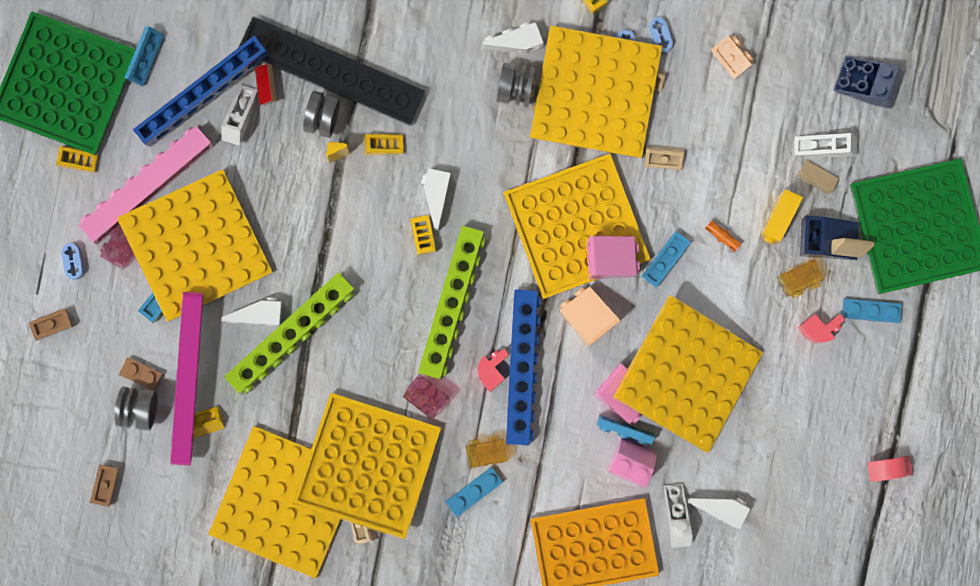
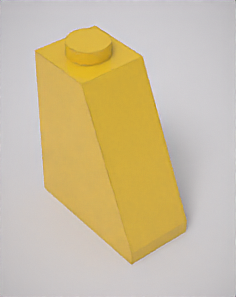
(780, 216)

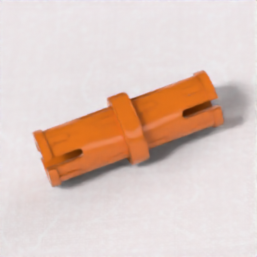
(723, 235)

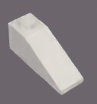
(238, 115)
(826, 145)
(436, 188)
(260, 313)
(727, 510)

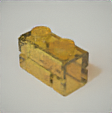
(800, 278)
(486, 453)

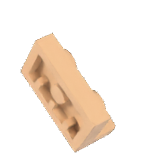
(733, 56)

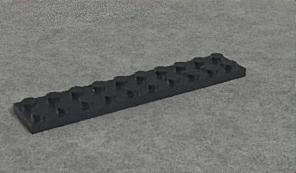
(336, 72)

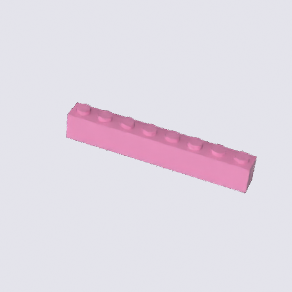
(146, 184)

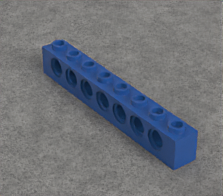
(201, 91)
(522, 298)

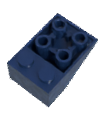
(869, 81)
(820, 231)

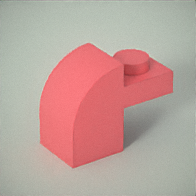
(817, 332)
(488, 373)
(890, 468)

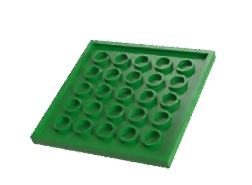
(64, 83)
(919, 225)

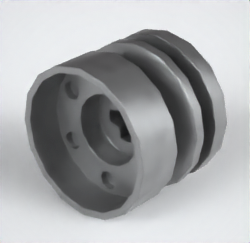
(516, 84)
(134, 407)

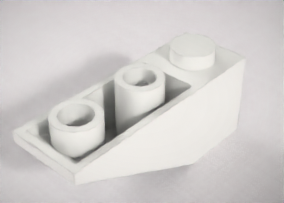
(521, 41)
(677, 516)

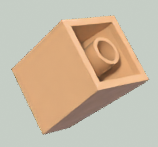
(588, 316)

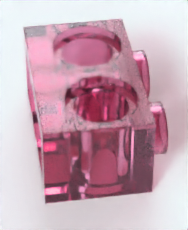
(114, 242)
(426, 396)

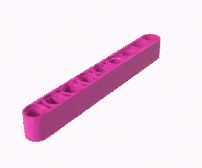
(187, 378)

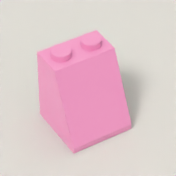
(612, 257)
(608, 389)
(633, 462)

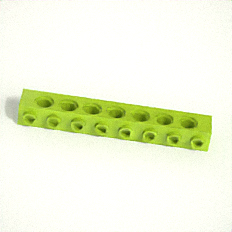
(466, 236)
(236, 375)

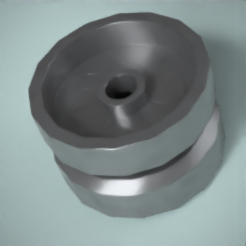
(321, 114)

